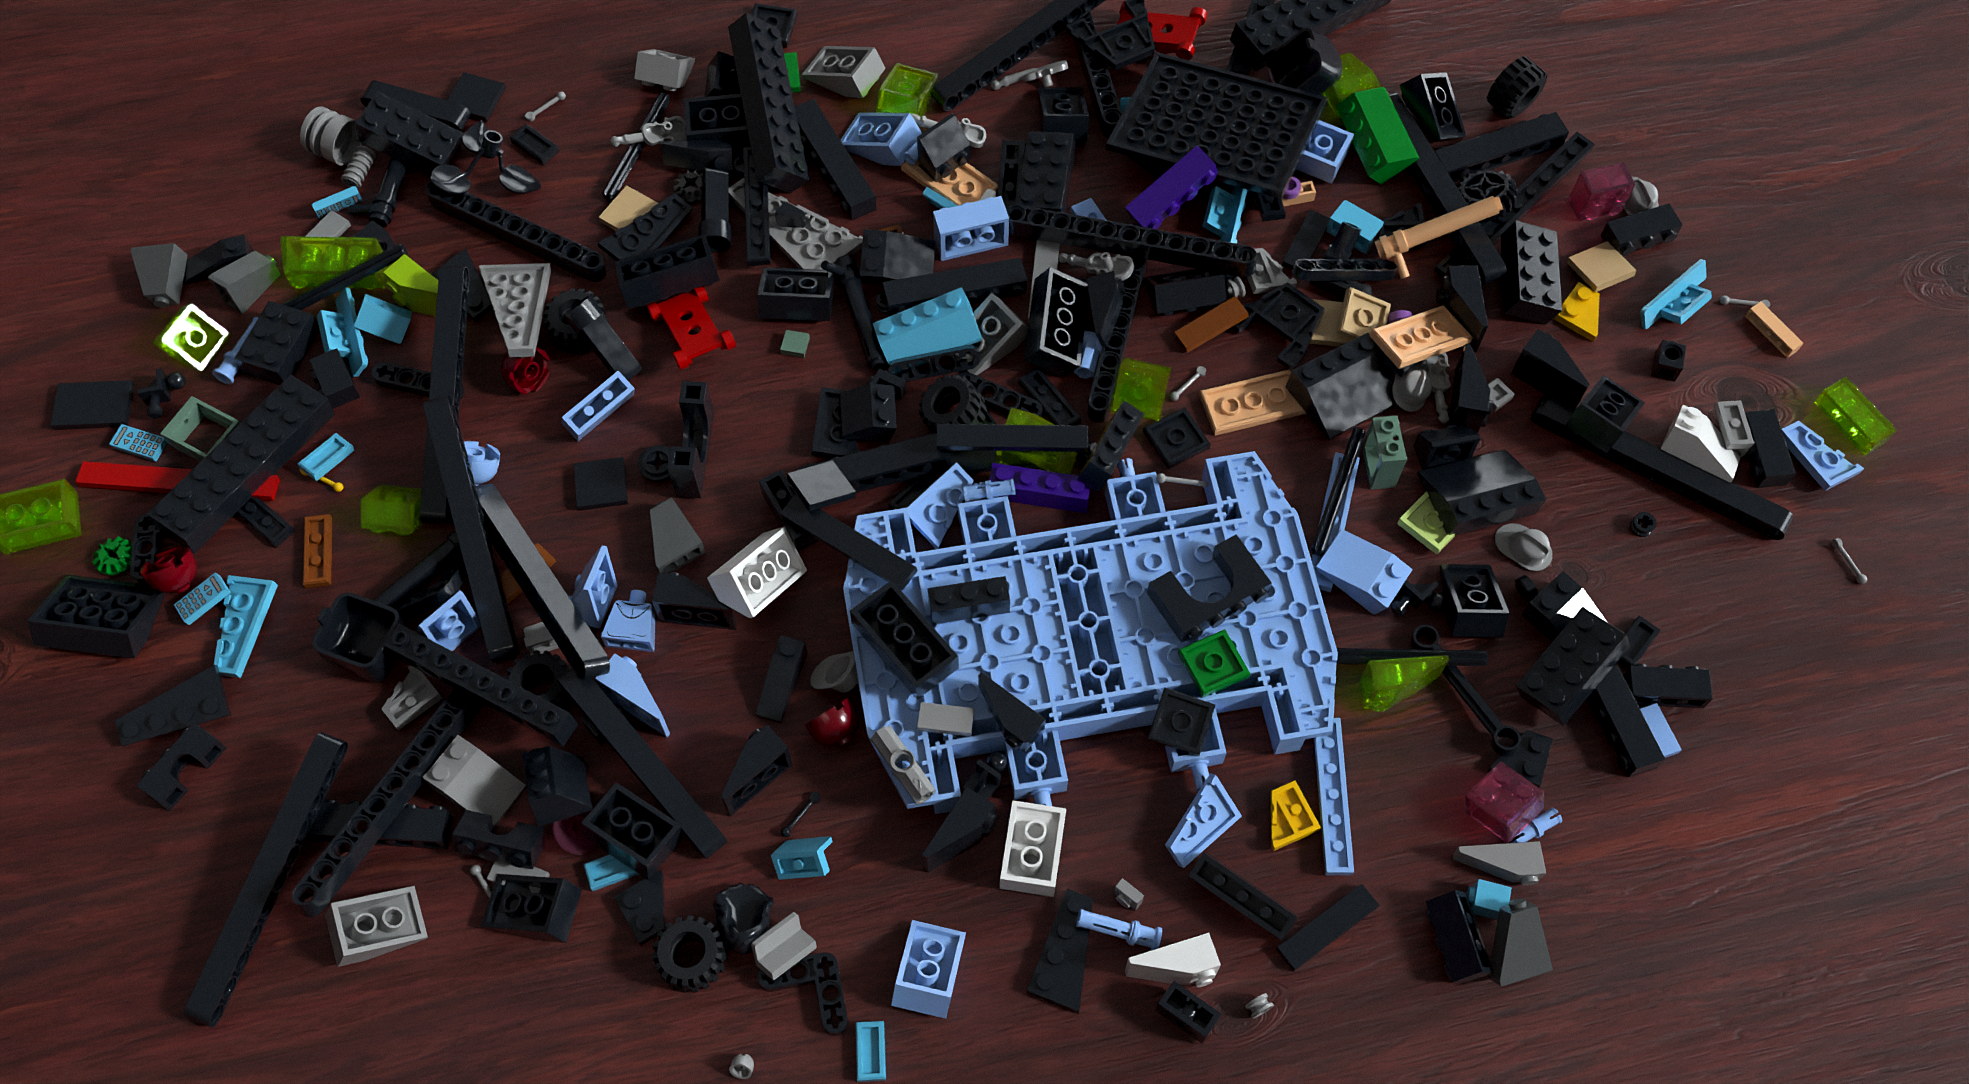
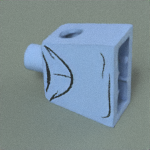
(631, 624)

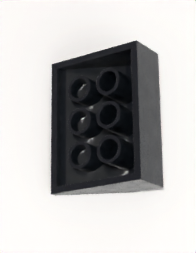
(1344, 386)
(1481, 492)
(108, 623)

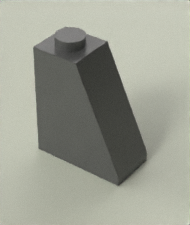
(160, 272)
(245, 280)
(673, 537)
(1519, 944)

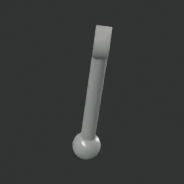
(530, 116)
(1725, 300)
(1200, 372)
(1161, 478)
(1837, 543)
(475, 870)

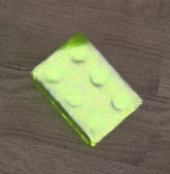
(38, 516)

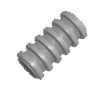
(358, 166)

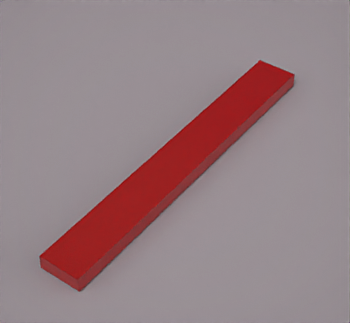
(149, 478)

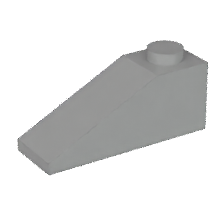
(1507, 861)

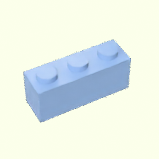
(598, 406)

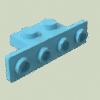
(1224, 212)
(1679, 299)
(339, 332)

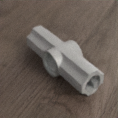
(911, 778)

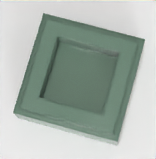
(795, 343)

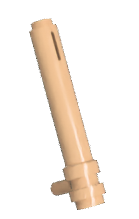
(1401, 240)

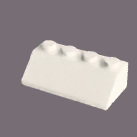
(758, 573)

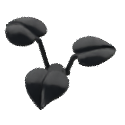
(486, 143)

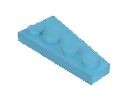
(242, 622)

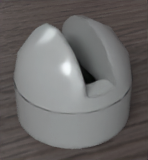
(742, 1066)

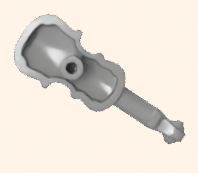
(1031, 74)
(653, 133)
(974, 133)
(1102, 263)
(1435, 369)

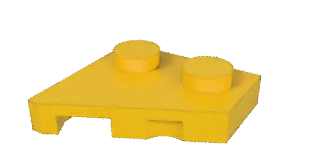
(1581, 311)
(1290, 816)

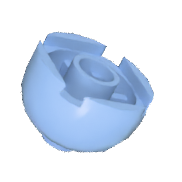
(483, 461)

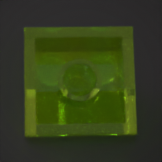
(191, 337)
(1142, 386)
(391, 509)

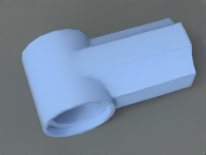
(1090, 354)

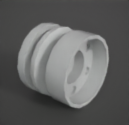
(329, 135)

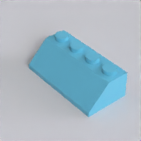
(928, 328)

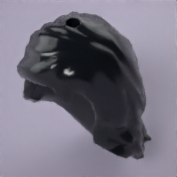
(742, 916)

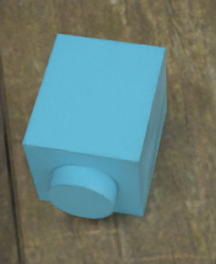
(1488, 898)

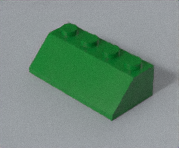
(1377, 133)

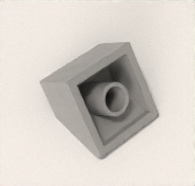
(663, 68)

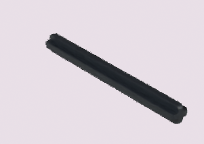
(634, 149)
(347, 278)
(1338, 491)
(1456, 657)

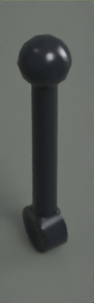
(814, 798)

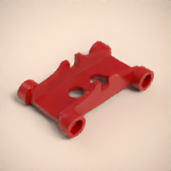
(1180, 28)
(690, 345)

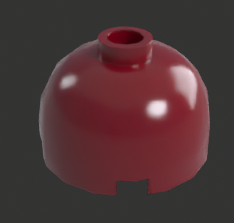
(525, 373)
(171, 571)
(835, 724)

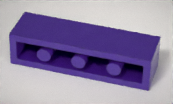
(1172, 189)
(1043, 487)

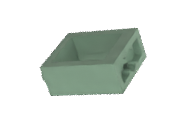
(192, 413)
(1383, 454)

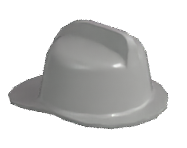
(1643, 197)
(1412, 388)
(1525, 546)
(836, 673)

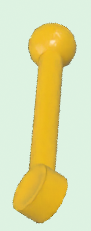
(338, 487)

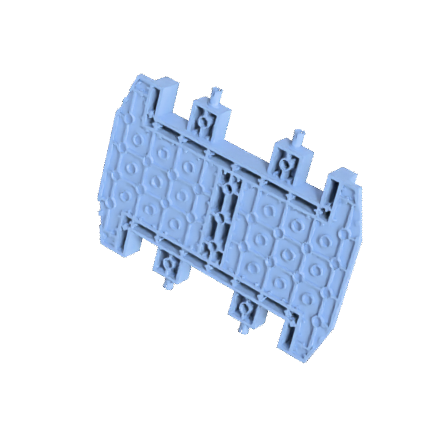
(1088, 638)

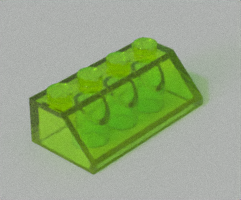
(318, 259)

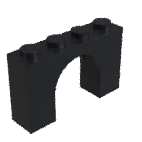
(689, 462)
(1189, 616)

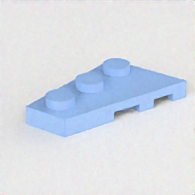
(1819, 460)
(937, 506)
(1203, 822)

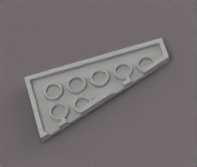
(807, 245)
(518, 302)

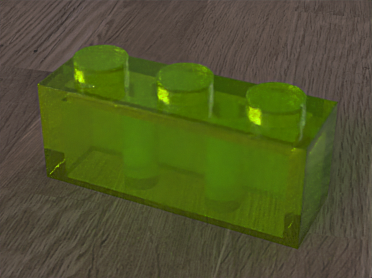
(1855, 416)

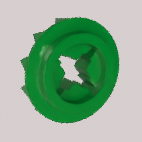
(109, 565)

